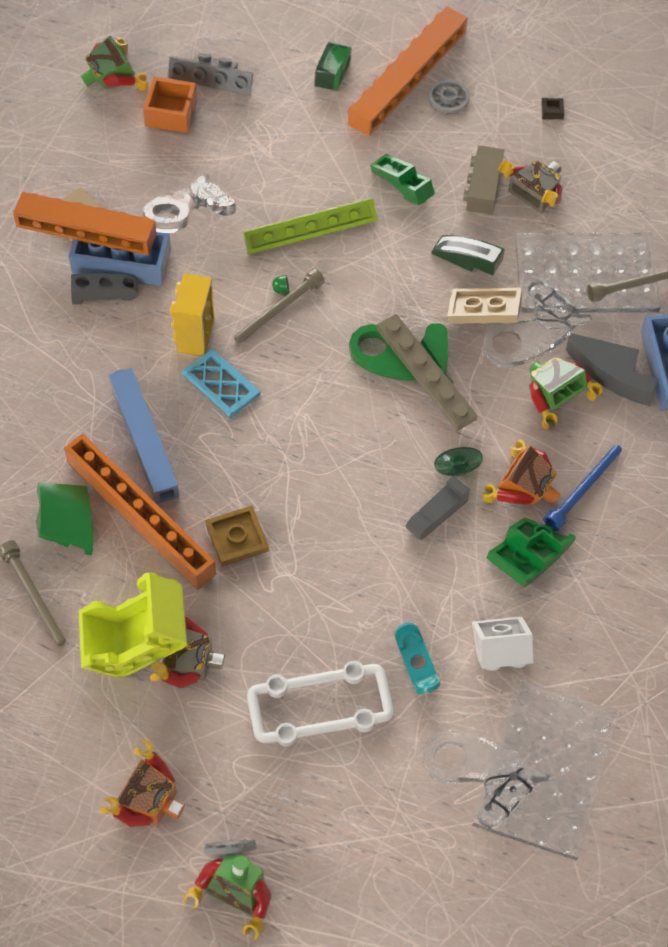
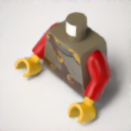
(534, 183)
(191, 662)

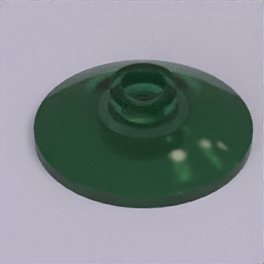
(458, 461)

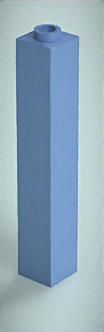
(144, 436)

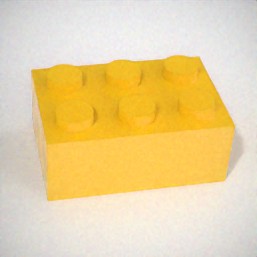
(193, 314)

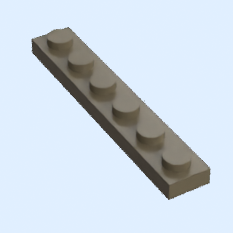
(427, 372)

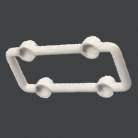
(287, 733)

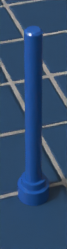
(556, 517)

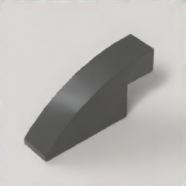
(612, 367)

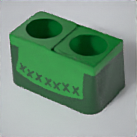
(332, 66)

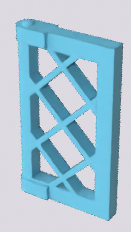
(200, 365)

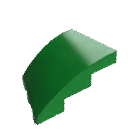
(65, 515)
(529, 550)

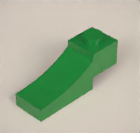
(404, 178)

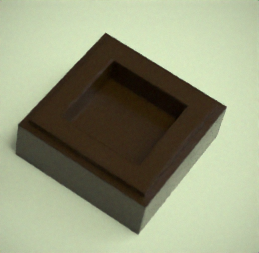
(552, 108)

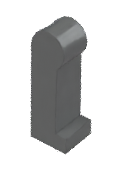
(103, 287)
(439, 508)

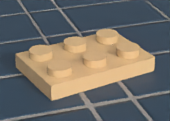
(485, 305)

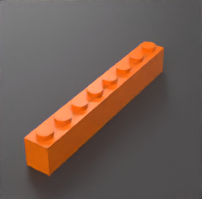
(407, 71)
(140, 511)

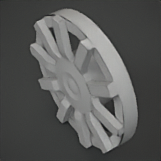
(449, 96)
(232, 847)

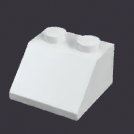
(503, 643)

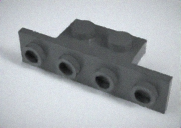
(211, 72)

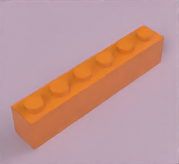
(85, 223)

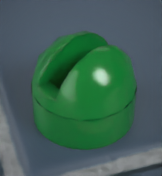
(281, 284)

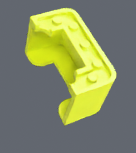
(136, 632)

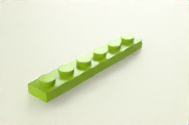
(310, 225)

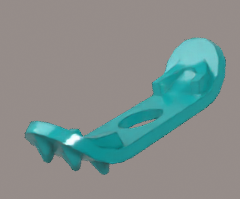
(412, 645)

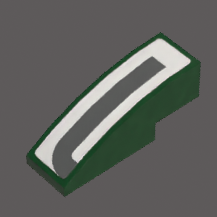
(469, 253)

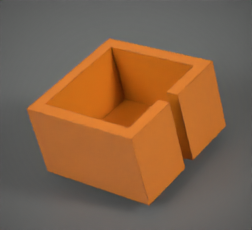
(170, 104)

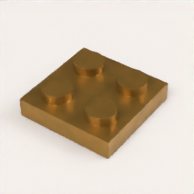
(237, 535)

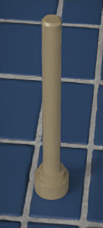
(313, 280)
(597, 291)
(10, 553)

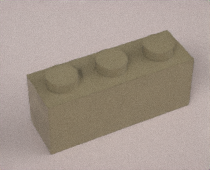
(483, 179)

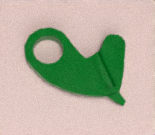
(388, 363)

